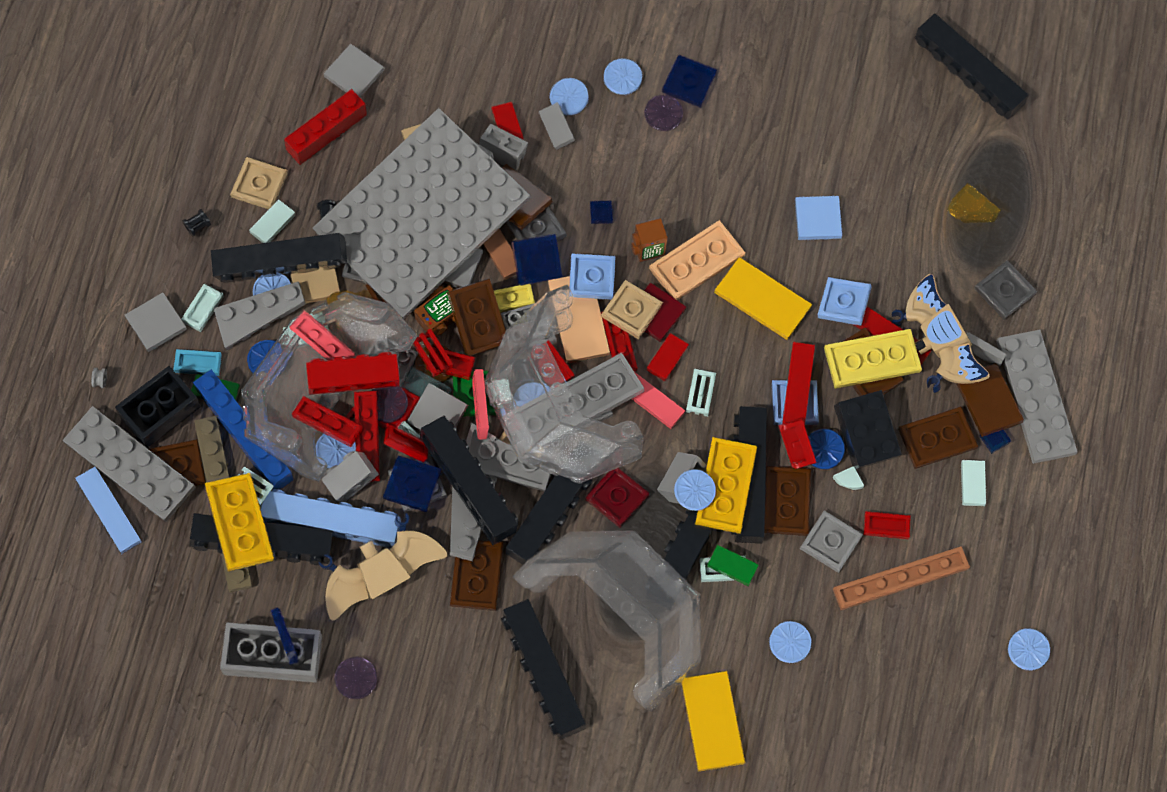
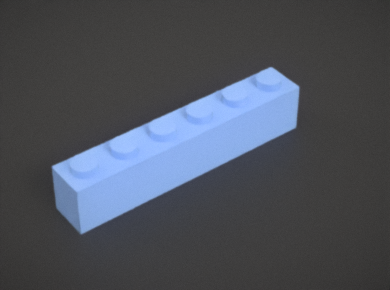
(341, 518)

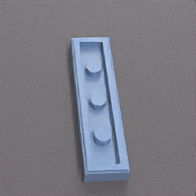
(108, 510)

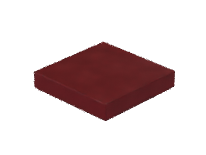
(667, 314)
(617, 496)

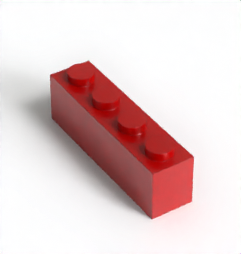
(325, 126)
(352, 373)

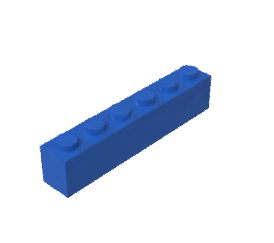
(231, 417)

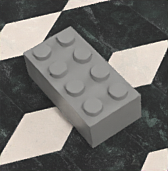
(260, 653)

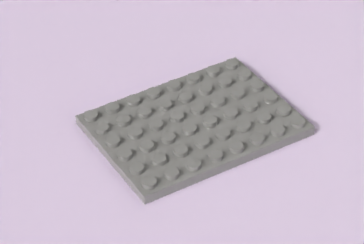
(423, 212)

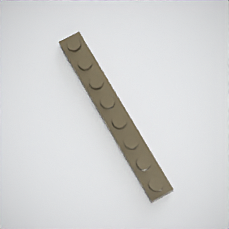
(216, 469)

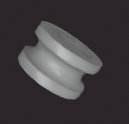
(99, 377)

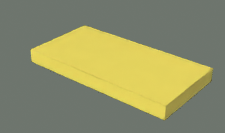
(872, 358)

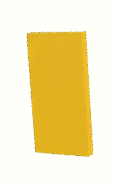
(763, 298)
(731, 469)
(239, 522)
(712, 721)

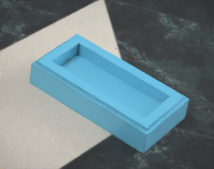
(197, 362)

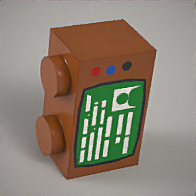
(649, 240)
(435, 313)

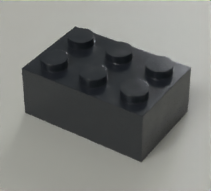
(157, 406)
(867, 429)

